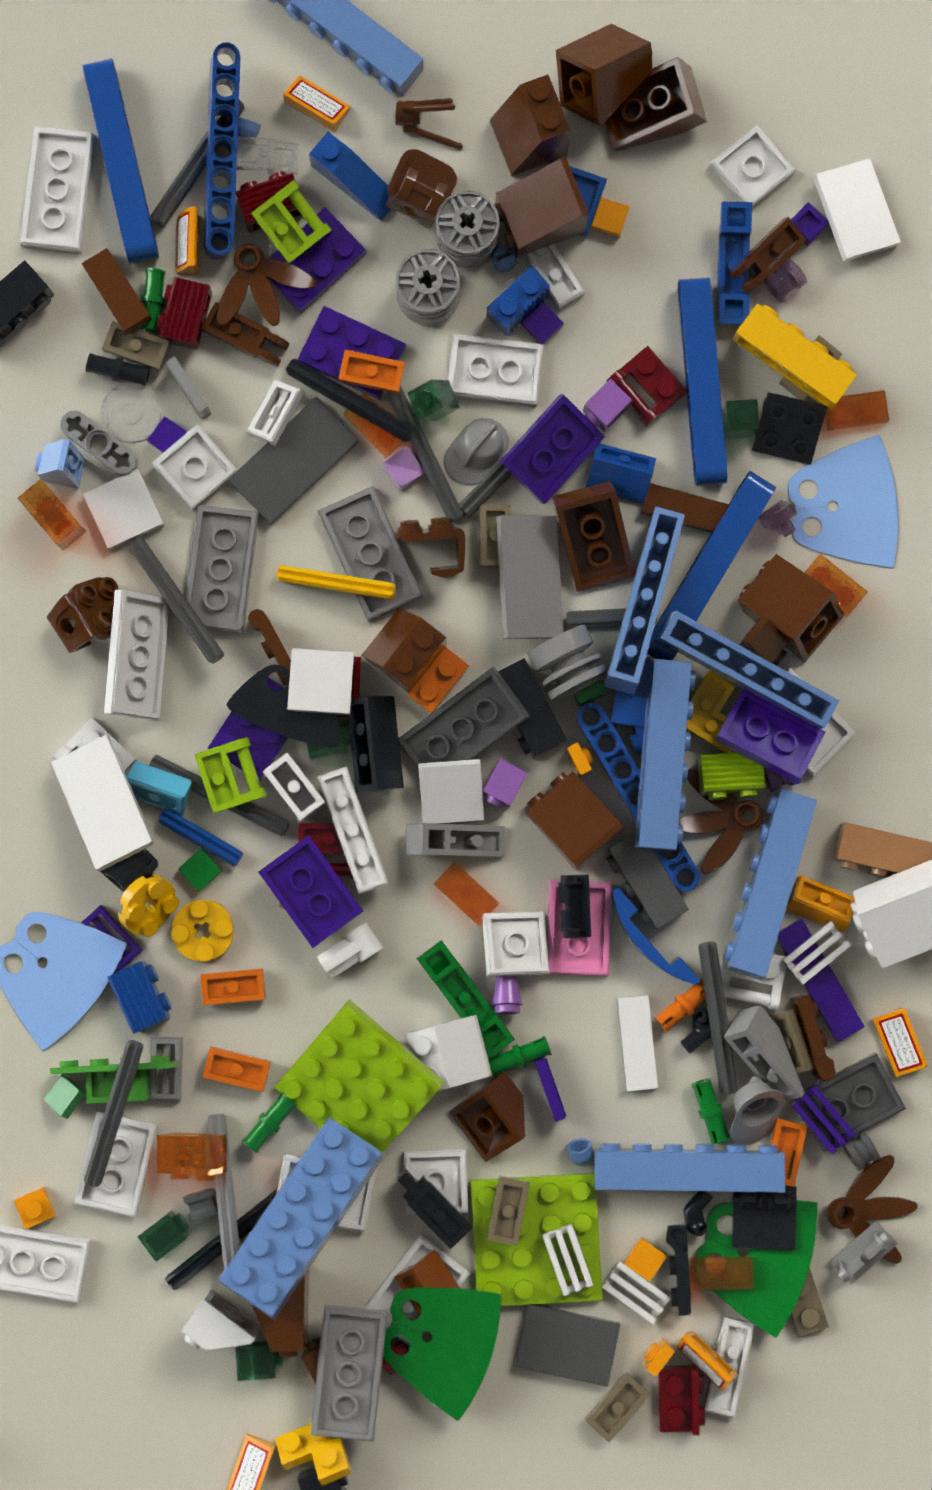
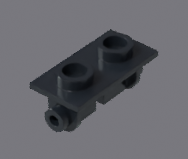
(576, 896)

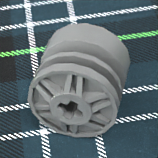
(464, 245)
(425, 304)
(567, 662)

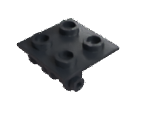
(789, 428)
(765, 1219)

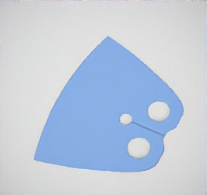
(867, 510)
(61, 993)

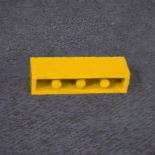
(794, 356)

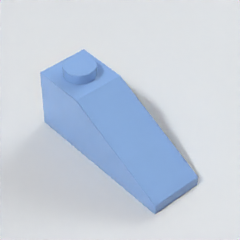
(60, 464)

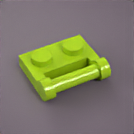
(282, 227)
(220, 778)

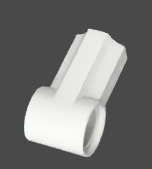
(355, 947)

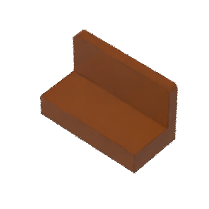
(426, 1273)

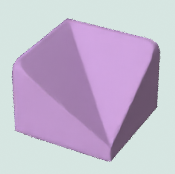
(403, 468)

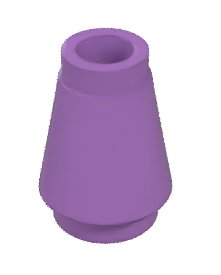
(507, 995)

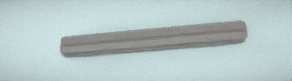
(225, 1197)

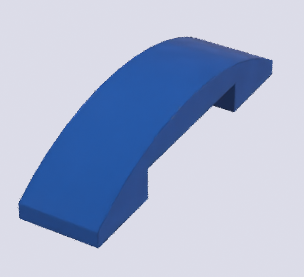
(732, 247)
(624, 910)

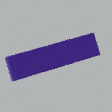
(823, 986)

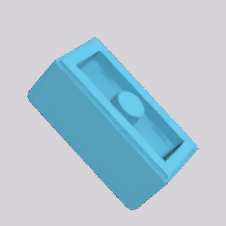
(159, 787)

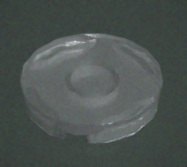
(131, 412)

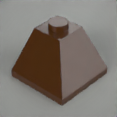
(492, 1116)

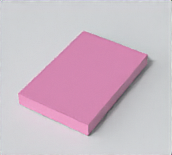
(580, 954)

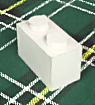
(294, 787)

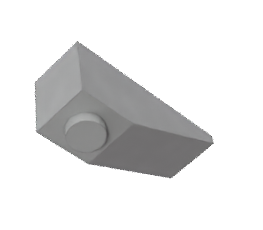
(455, 840)
(763, 1049)

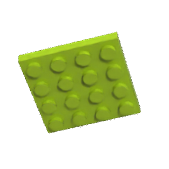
(360, 1079)
(525, 1271)

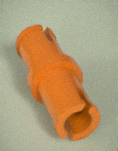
(682, 1006)

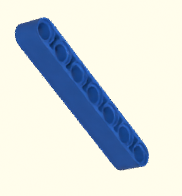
(226, 137)
(120, 161)
(702, 381)
(715, 556)
(625, 786)

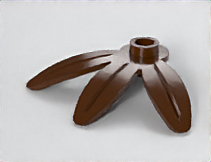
(262, 291)
(712, 821)
(858, 1210)

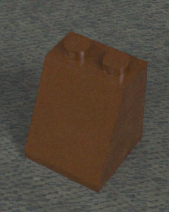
(601, 71)
(531, 126)
(542, 209)
(793, 603)
(405, 648)
(572, 818)
(290, 1329)

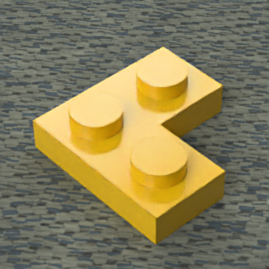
(707, 704)
(326, 1452)

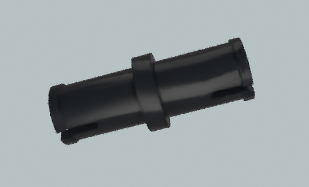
(117, 369)

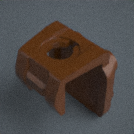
(420, 186)
(439, 529)
(90, 607)

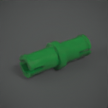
(152, 297)
(519, 1056)
(710, 1111)
(269, 1122)

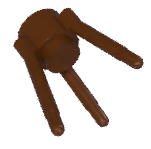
(410, 113)

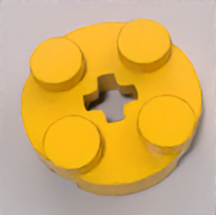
(148, 919)
(220, 927)

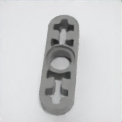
(87, 423)

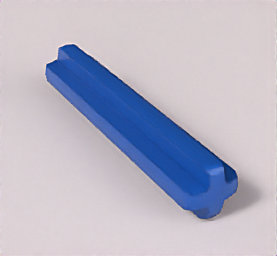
(200, 837)

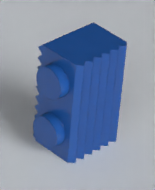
(518, 301)
(140, 996)

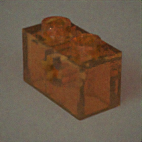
(51, 514)
(192, 1154)

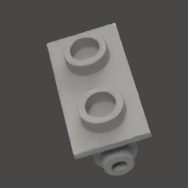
(863, 1252)

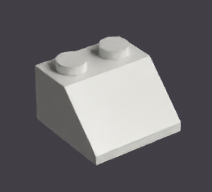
(452, 1051)
(218, 1325)

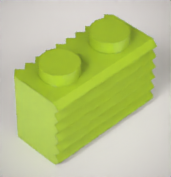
(729, 775)

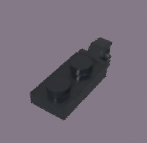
(434, 1209)
(679, 1266)

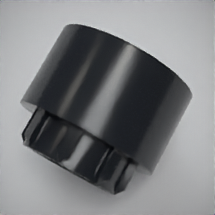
(131, 868)

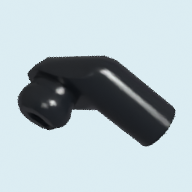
(700, 1030)
(694, 1213)

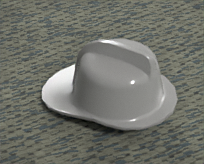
(476, 451)
(756, 1111)

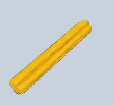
(336, 582)

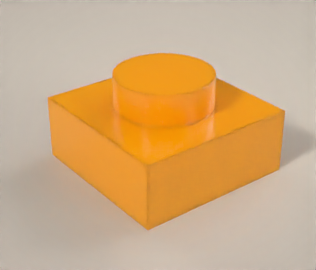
(580, 758)
(35, 1207)
(657, 1356)

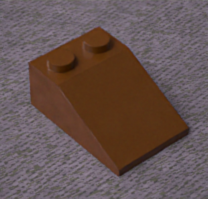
(658, 108)
(594, 535)

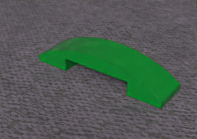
(464, 996)

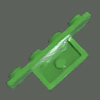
(101, 1077)

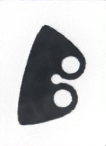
(268, 710)

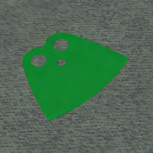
(776, 1273)
(462, 1345)

